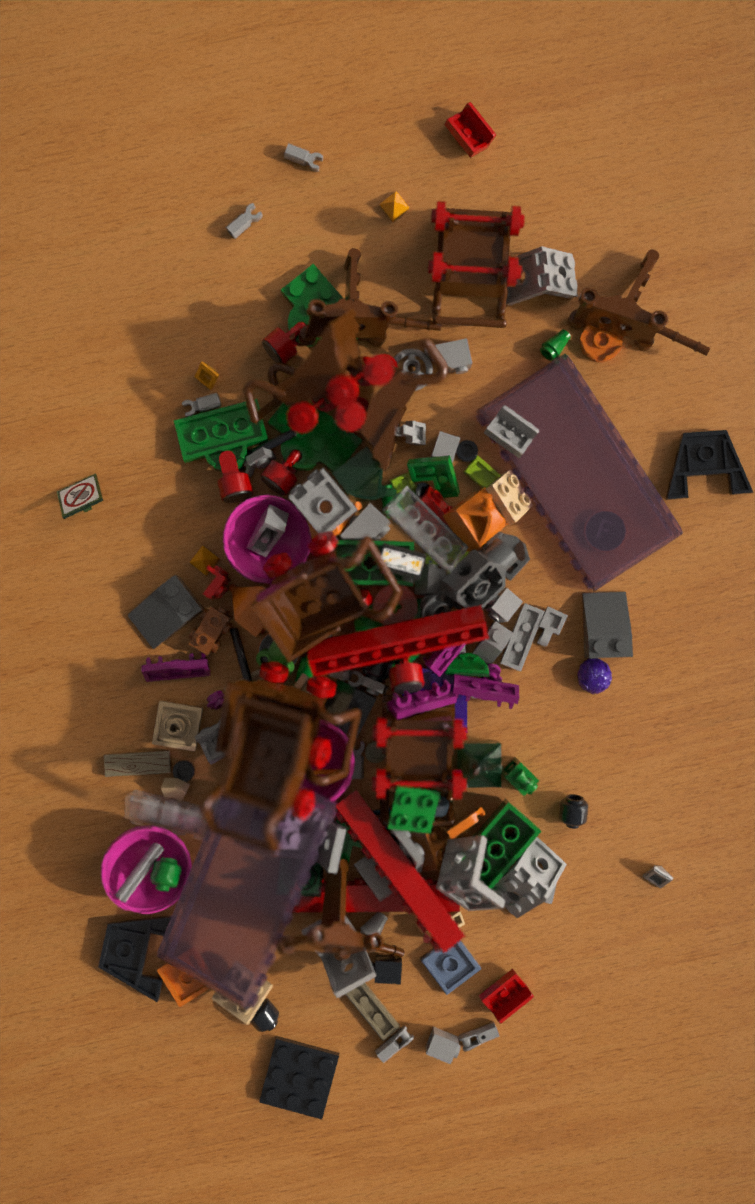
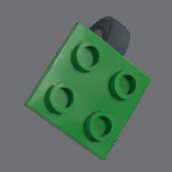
(415, 809)

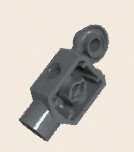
(472, 581)

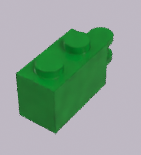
(520, 777)

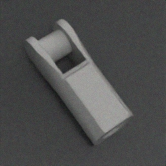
(482, 1034)
(391, 1046)

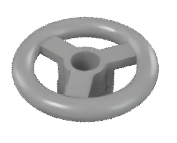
(411, 361)

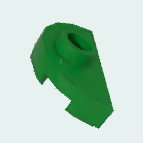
(468, 665)

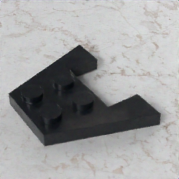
(706, 455)
(126, 952)

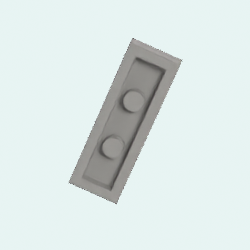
(523, 636)

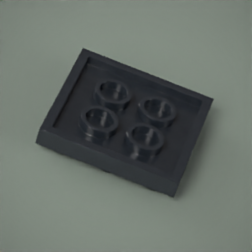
(299, 1077)

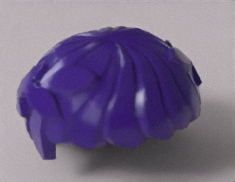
(594, 676)

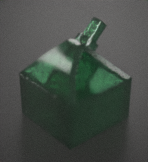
(362, 478)
(480, 763)

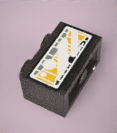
(403, 562)

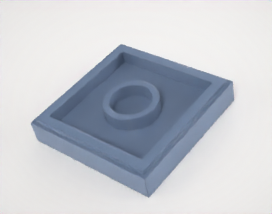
(451, 967)

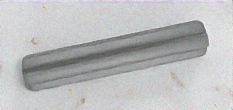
(139, 872)

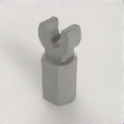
(302, 156)
(243, 221)
(202, 404)
(359, 762)

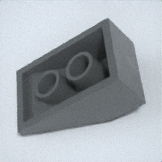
(165, 611)
(606, 625)

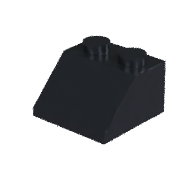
(346, 699)

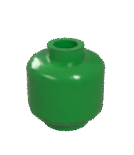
(165, 874)

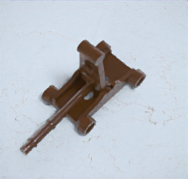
(626, 317)
(371, 319)
(334, 934)

